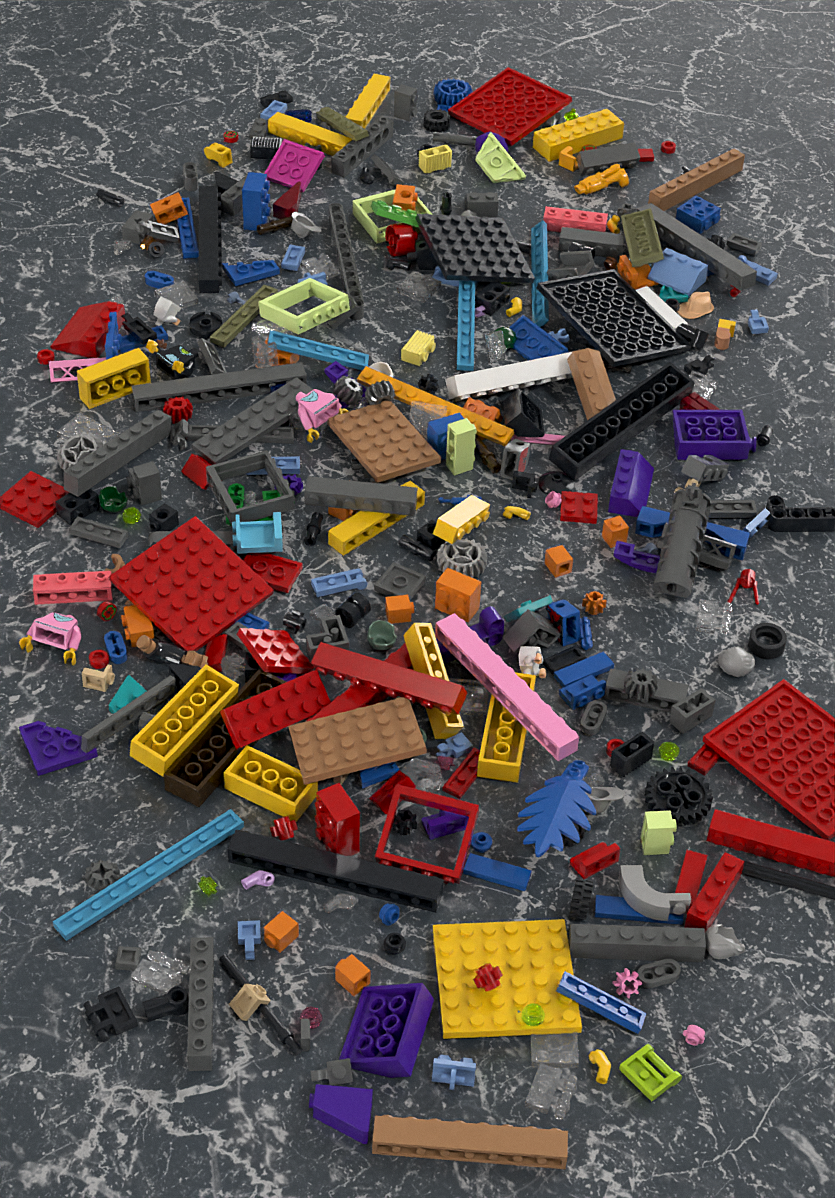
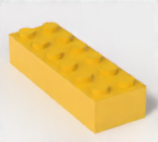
(591, 129)
(182, 719)
(503, 741)

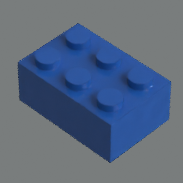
(255, 200)

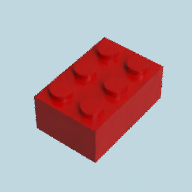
(337, 821)

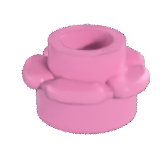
(553, 499)
(694, 1035)

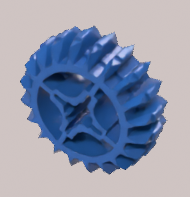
(451, 91)

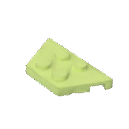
(497, 162)

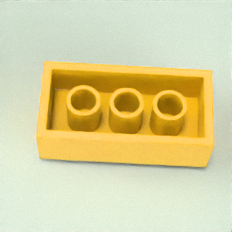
(113, 378)
(269, 783)

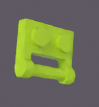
(645, 1076)

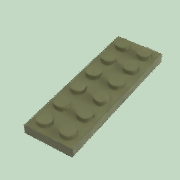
(642, 238)

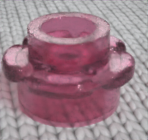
(445, 762)
(312, 1012)

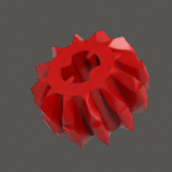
(178, 409)

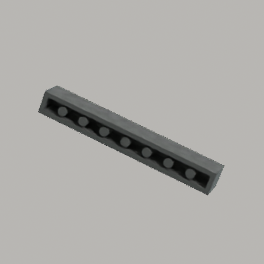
(117, 453)

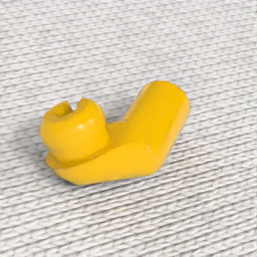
(612, 224)
(516, 307)
(511, 510)
(603, 1063)

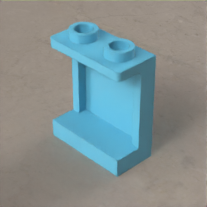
(258, 535)

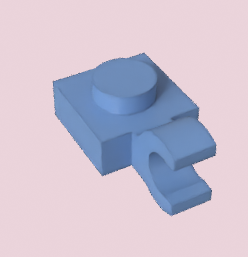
(757, 324)
(455, 745)
(249, 935)

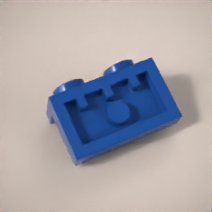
(582, 692)

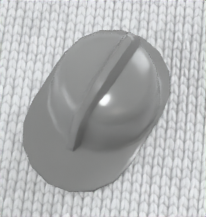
(303, 225)
(602, 797)

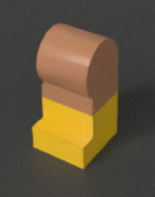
(724, 332)

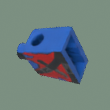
(566, 620)

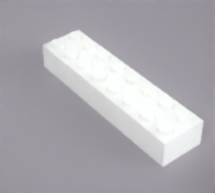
(509, 377)

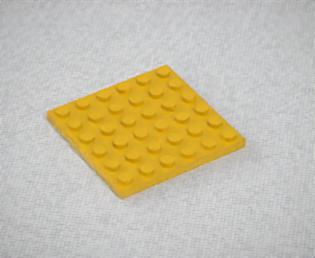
(532, 963)

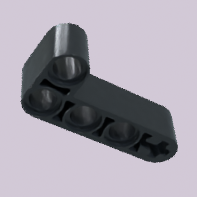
(798, 518)

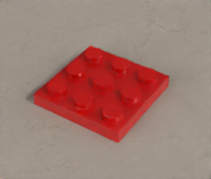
(32, 499)
(275, 651)

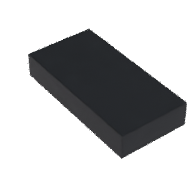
(563, 659)

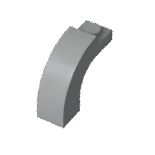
(647, 900)

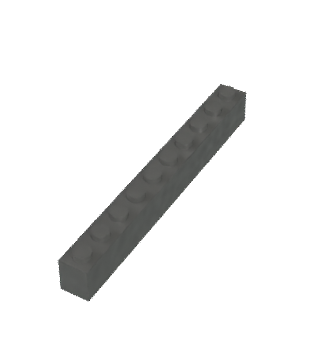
(701, 249)
(216, 386)

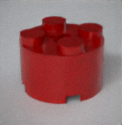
(401, 239)

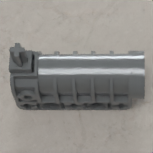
(682, 542)

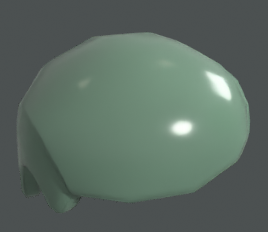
(381, 635)

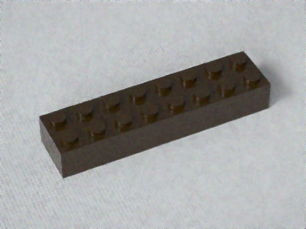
(203, 763)

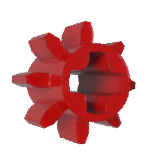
(283, 828)
(487, 977)

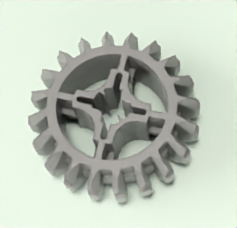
(77, 448)
(462, 555)

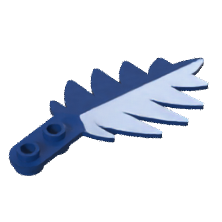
(558, 809)

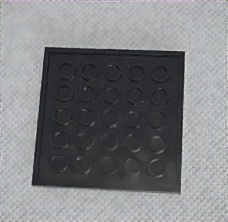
(474, 248)

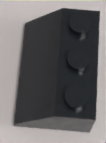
(523, 415)

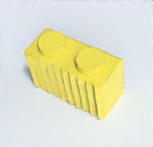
(435, 158)
(418, 348)

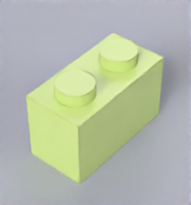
(657, 832)

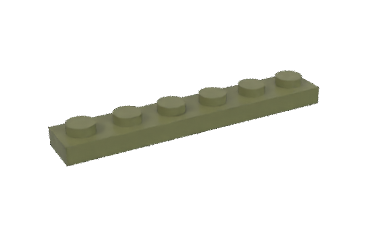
(342, 124)
(241, 317)

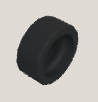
(769, 630)

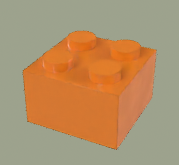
(457, 594)

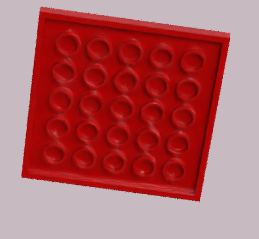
(510, 105)
(191, 585)

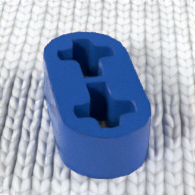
(158, 279)
(118, 646)

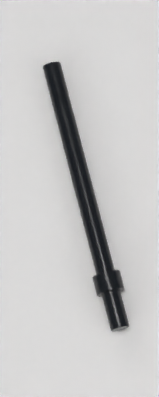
(284, 1034)

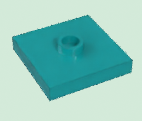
(533, 606)

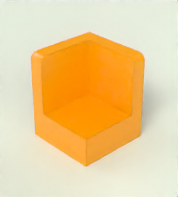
(567, 160)

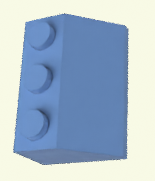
(679, 272)

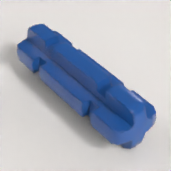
(585, 633)

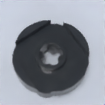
(205, 324)

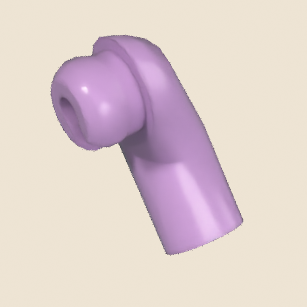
(258, 878)

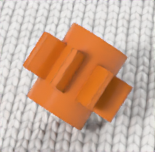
(594, 603)

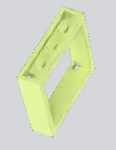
(361, 212)
(273, 307)

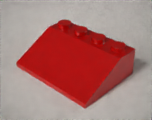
(88, 330)

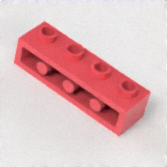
(560, 217)
(72, 587)

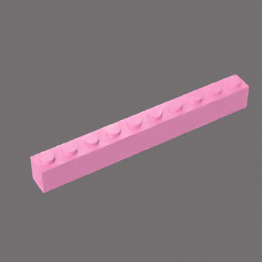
(507, 687)

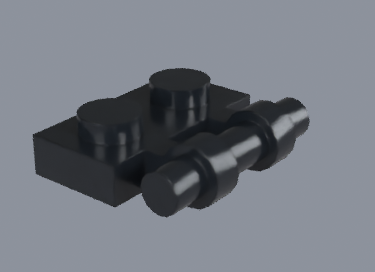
(117, 1011)

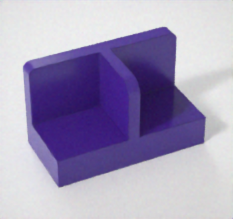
(444, 824)

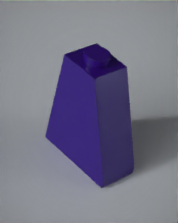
(343, 1109)

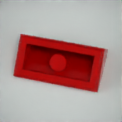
(216, 651)
(383, 796)

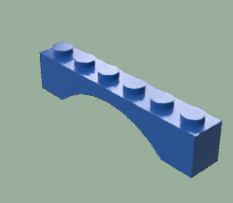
(652, 522)

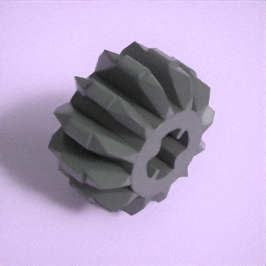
(348, 390)
(379, 392)
(640, 684)

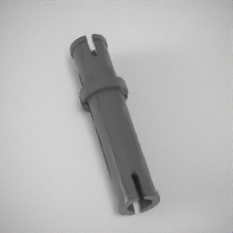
(453, 138)

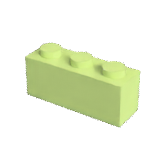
(460, 446)

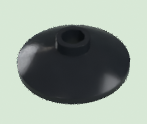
(555, 481)

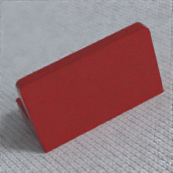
(196, 470)
(595, 859)

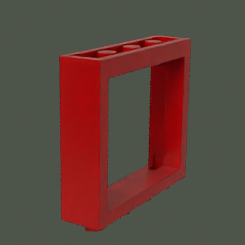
(438, 802)

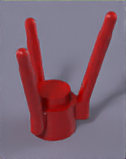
(747, 580)

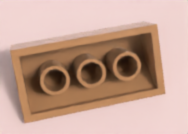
(591, 380)

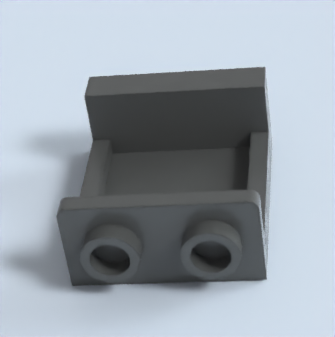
(573, 264)

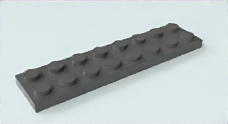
(250, 424)

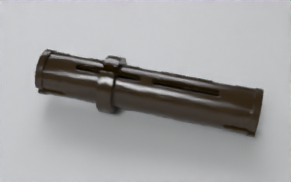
(273, 226)
(488, 457)

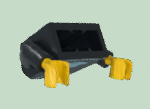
(174, 361)

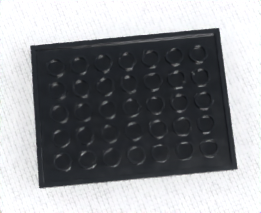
(613, 317)

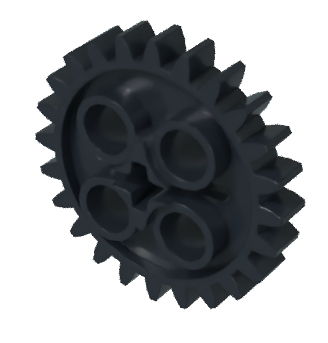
(679, 793)

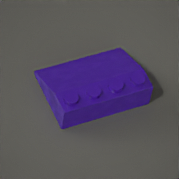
(710, 433)
(388, 1029)

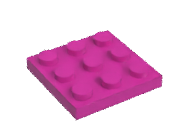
(294, 164)

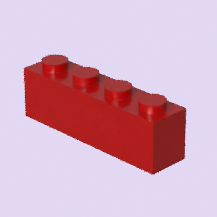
(715, 892)

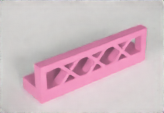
(70, 365)

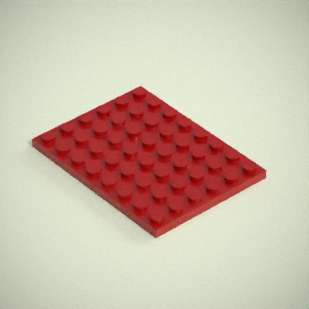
(787, 751)

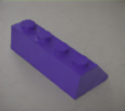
(630, 484)

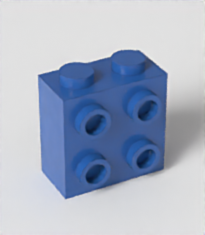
(698, 214)

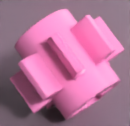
(622, 977)

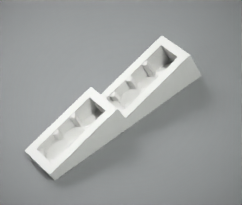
(661, 307)

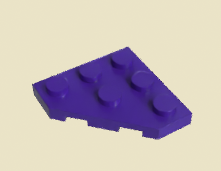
(53, 748)

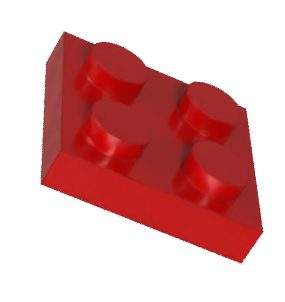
(579, 507)

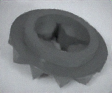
(93, 876)

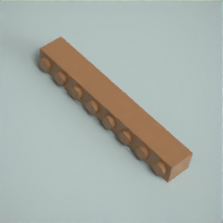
(697, 180)
(470, 1142)

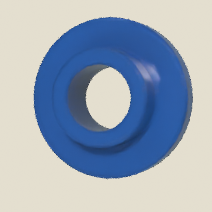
(479, 846)
(389, 914)

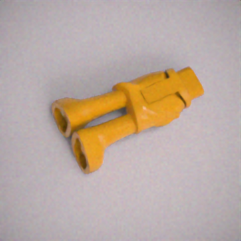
(602, 180)

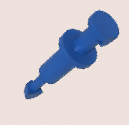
(454, 500)

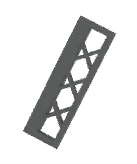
(709, 557)

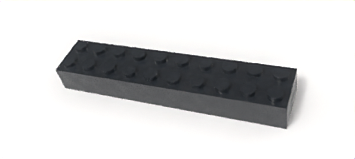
(621, 421)

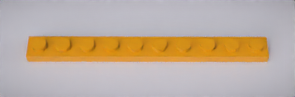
(406, 393)

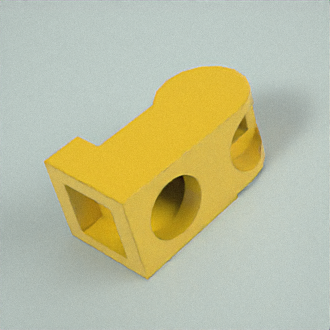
(219, 153)

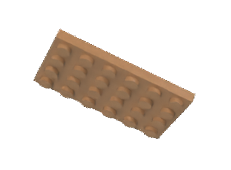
(383, 441)
(356, 740)

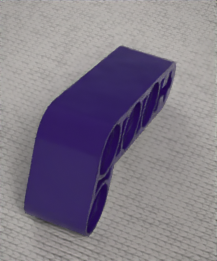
(489, 630)

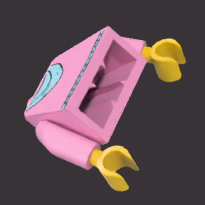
(316, 409)
(55, 631)

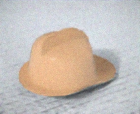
(697, 306)

